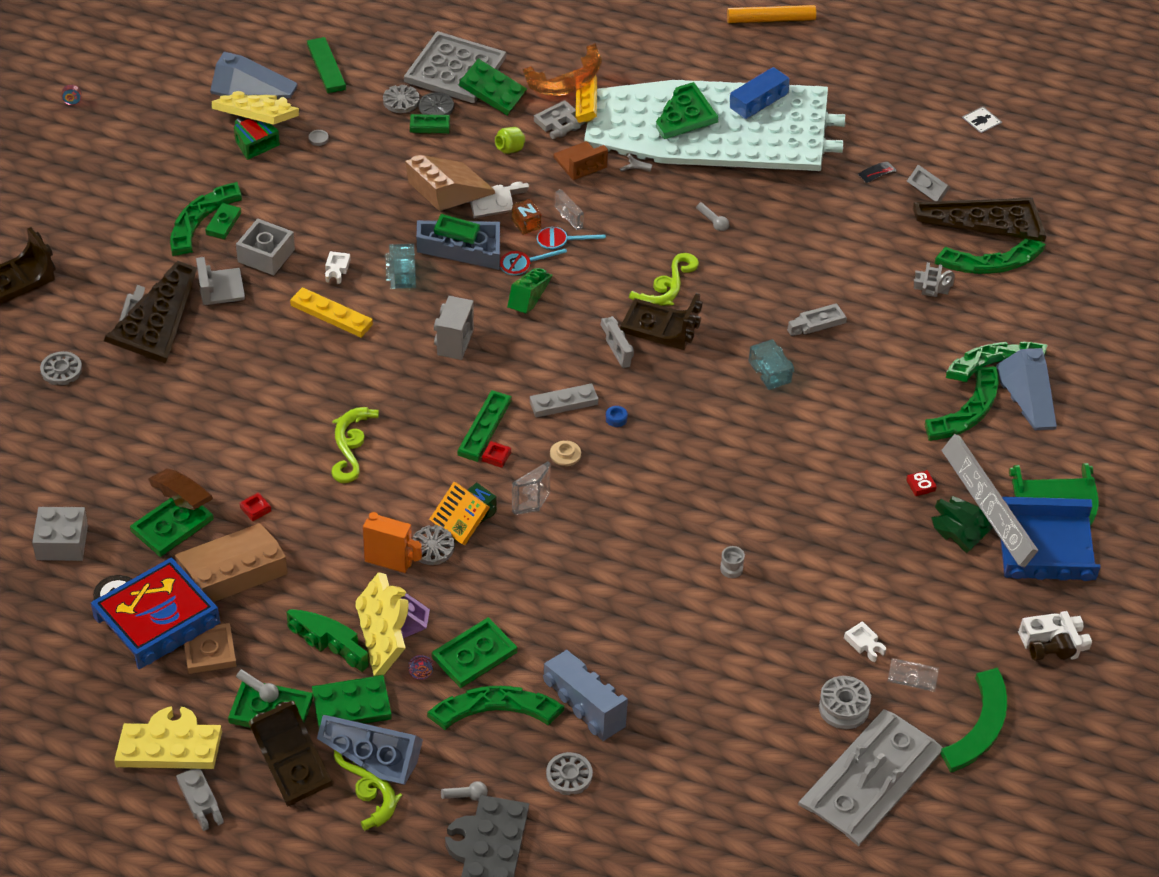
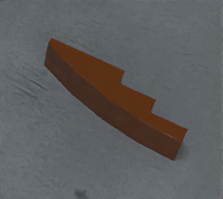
(181, 488)

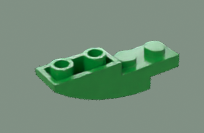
(325, 632)

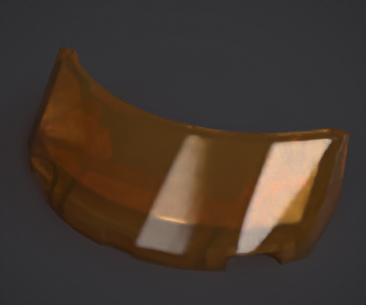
(567, 82)

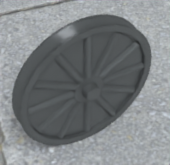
(436, 104)

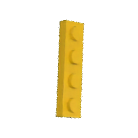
(587, 102)
(331, 312)

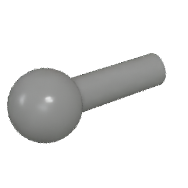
(719, 223)
(268, 692)
(473, 791)

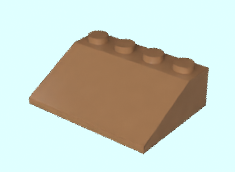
(445, 181)
(234, 562)

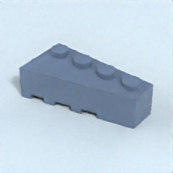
(483, 252)
(586, 695)

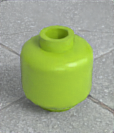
(509, 140)

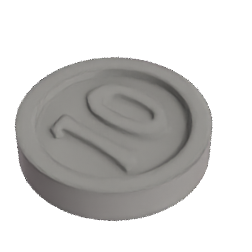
(318, 137)

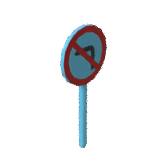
(518, 262)

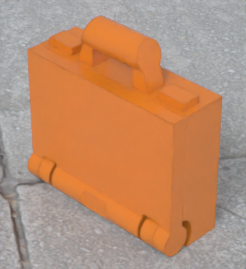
(389, 543)

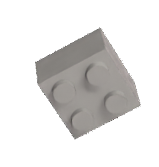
(265, 246)
(454, 327)
(60, 533)

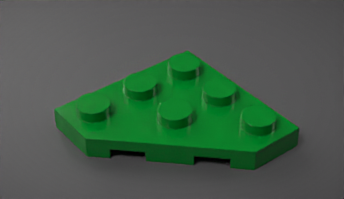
(685, 112)

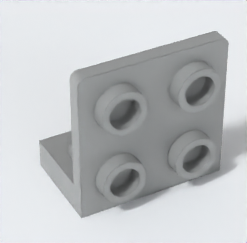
(219, 285)

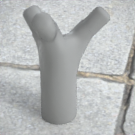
(636, 164)

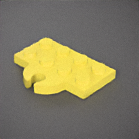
(260, 107)
(381, 619)
(169, 742)

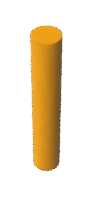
(771, 14)

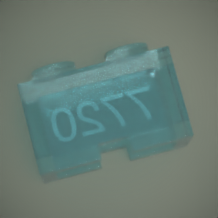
(402, 266)
(772, 363)

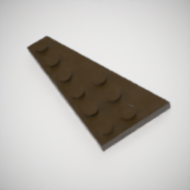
(998, 216)
(156, 316)

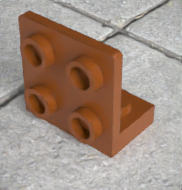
(582, 159)

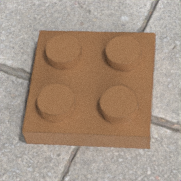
(211, 650)

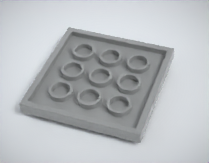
(447, 61)

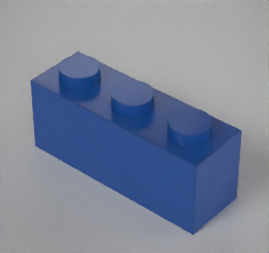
(759, 93)

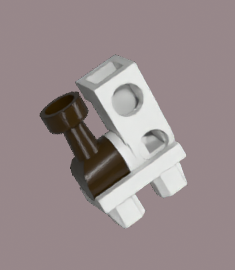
(1061, 632)

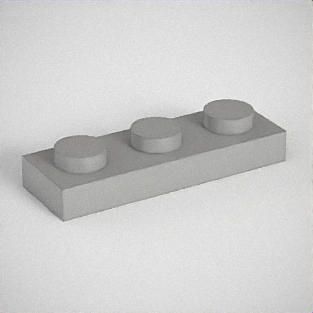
(563, 400)

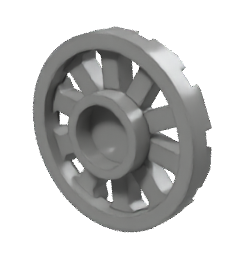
(401, 99)
(61, 367)
(434, 545)
(569, 773)

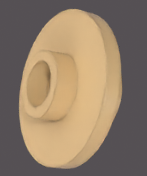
(565, 453)

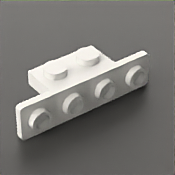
(499, 202)

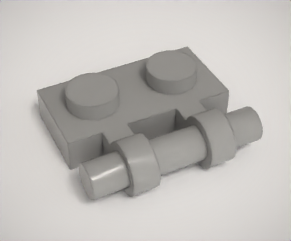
(555, 116)

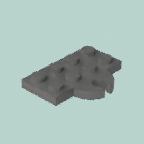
(490, 838)

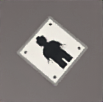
(981, 119)

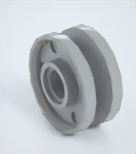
(844, 702)

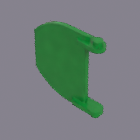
(1058, 488)

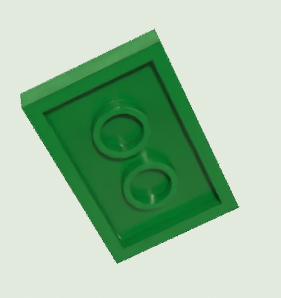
(492, 87)
(169, 526)
(474, 652)
(353, 700)
(249, 703)

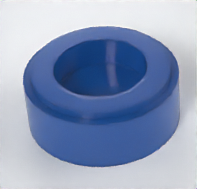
(616, 416)

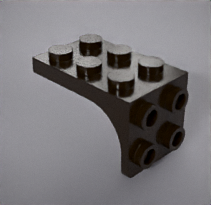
(28, 269)
(662, 323)
(289, 752)

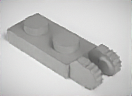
(199, 797)

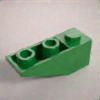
(528, 290)

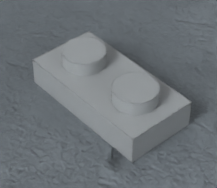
(928, 183)

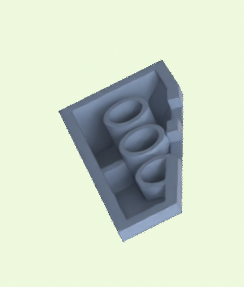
(244, 75)
(1029, 385)
(378, 750)

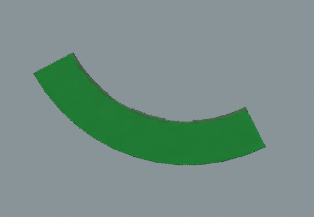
(196, 211)
(991, 263)
(963, 368)
(971, 412)
(495, 698)
(987, 727)

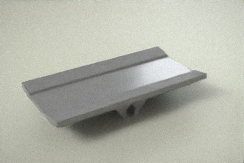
(871, 776)

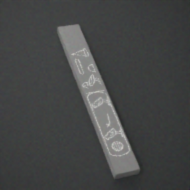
(990, 501)

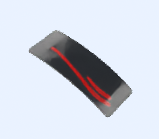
(876, 171)

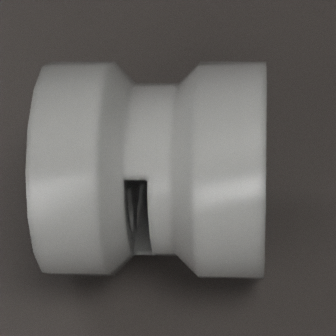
(732, 562)

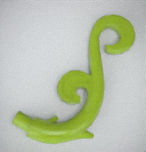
(674, 283)
(345, 444)
(365, 793)

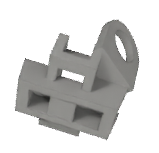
(935, 284)

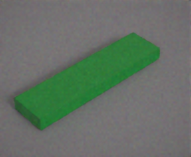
(326, 65)
(484, 426)

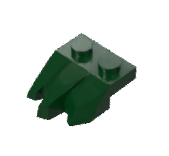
(961, 522)

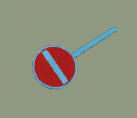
(556, 237)

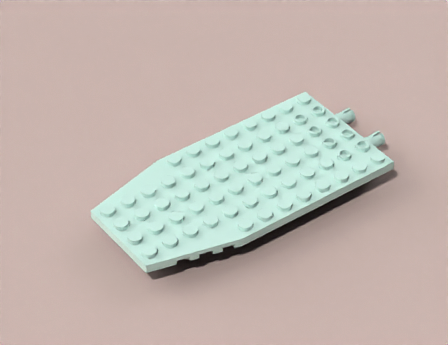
(777, 137)

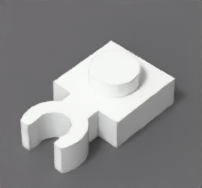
(336, 265)
(862, 639)

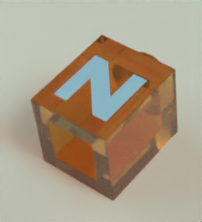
(526, 216)

